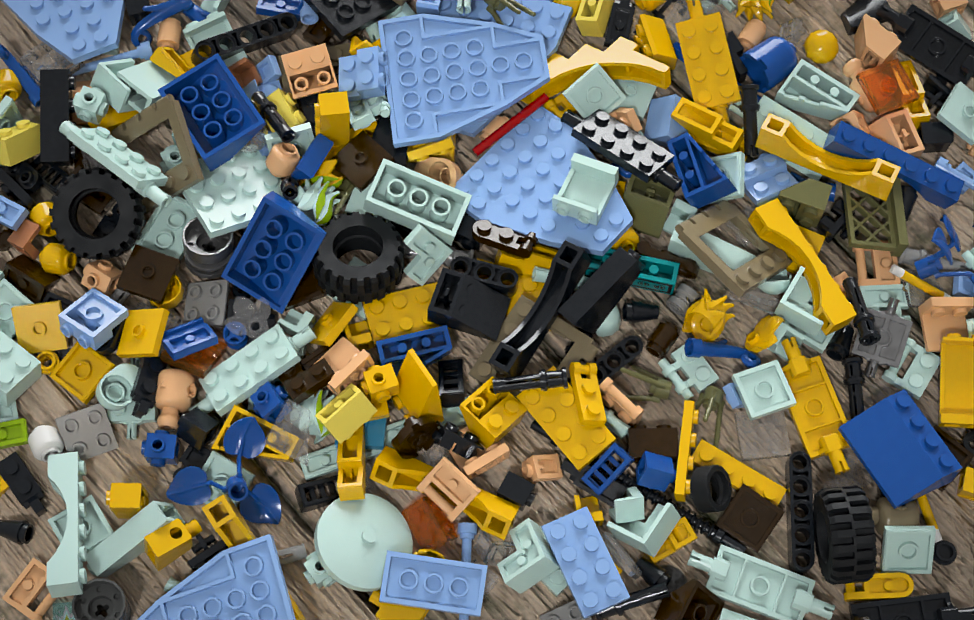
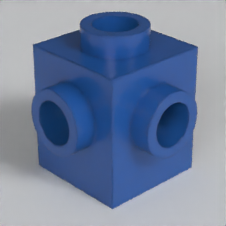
(269, 401)
(161, 448)

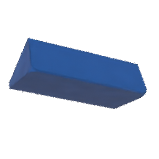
(313, 158)

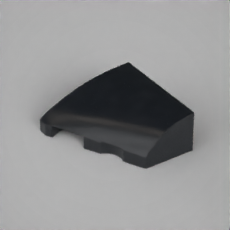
(853, 15)

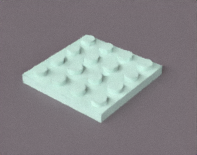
(231, 193)

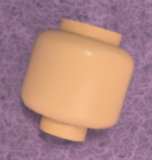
(282, 159)

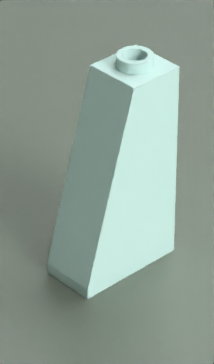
(728, 253)
(128, 540)

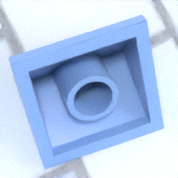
(660, 125)

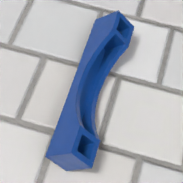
(932, 183)

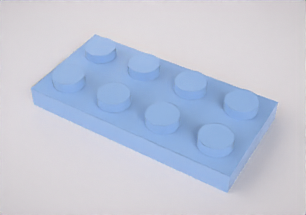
(585, 562)
(433, 583)

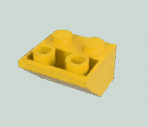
(655, 40)
(491, 414)

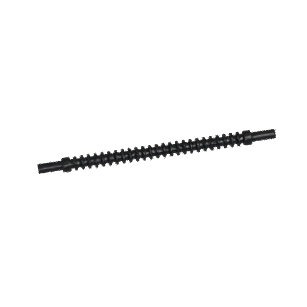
(718, 535)

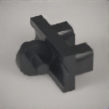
(936, 91)
(832, 228)
(208, 553)

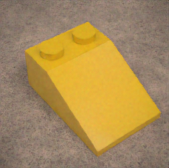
(417, 390)

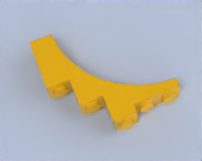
(618, 61)

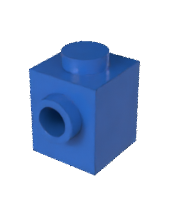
(655, 471)

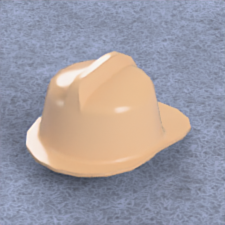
(440, 170)

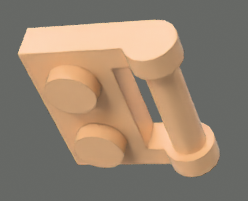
(881, 265)
(620, 403)
(453, 484)
(26, 590)

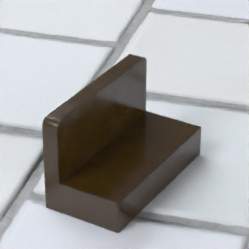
(29, 278)

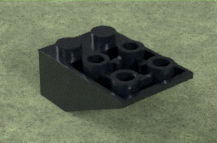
(467, 305)

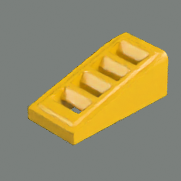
(170, 61)

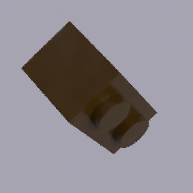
(658, 440)

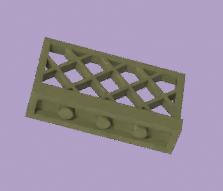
(892, 212)

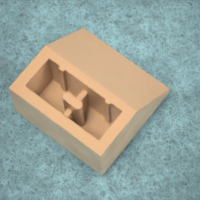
(874, 43)
(309, 71)
(899, 132)

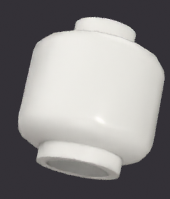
(44, 442)

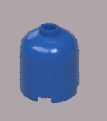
(770, 62)

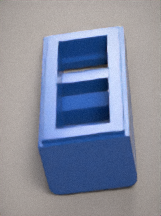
(615, 448)

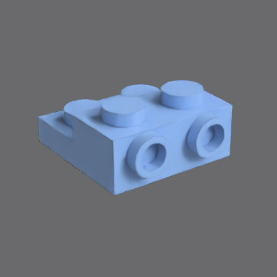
(363, 74)
(766, 178)
(92, 319)

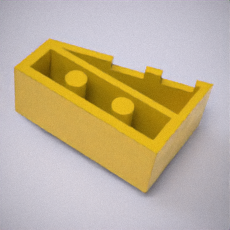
(333, 117)
(239, 413)

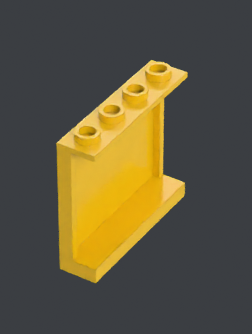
(956, 382)

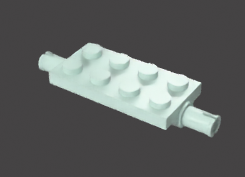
(807, 129)
(120, 160)
(251, 368)
(759, 585)

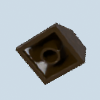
(690, 602)

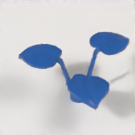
(932, 264)
(258, 505)

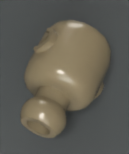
(886, 515)

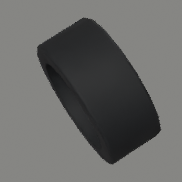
(720, 485)

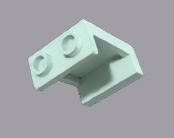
(214, 25)
(586, 189)

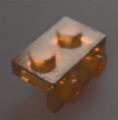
(429, 524)

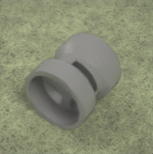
(682, 299)

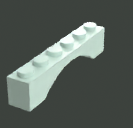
(65, 567)

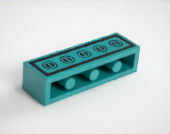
(657, 275)

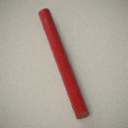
(510, 124)

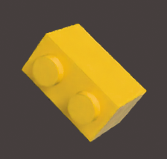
(127, 499)

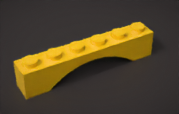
(867, 175)
(777, 227)
(486, 510)
(233, 529)

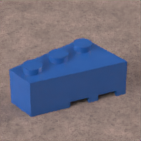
(700, 175)
(428, 345)

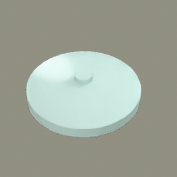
(355, 539)

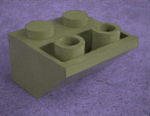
(806, 201)
(648, 205)

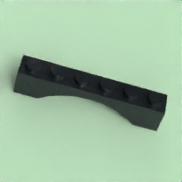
(563, 277)

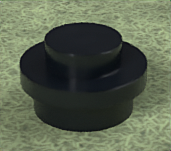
(944, 553)

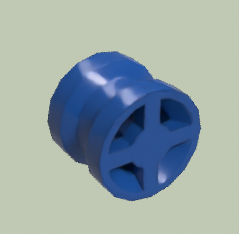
(234, 344)

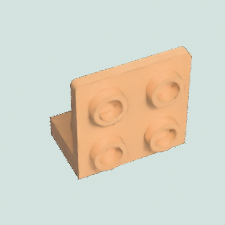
(943, 316)
(347, 365)
(482, 461)

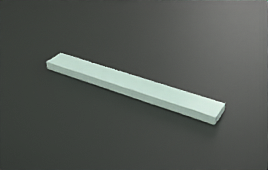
(325, 460)

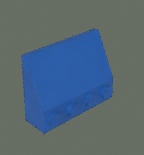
(215, 111)
(274, 251)
(900, 449)

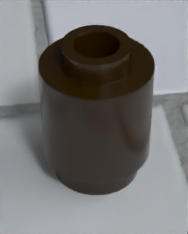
(662, 339)

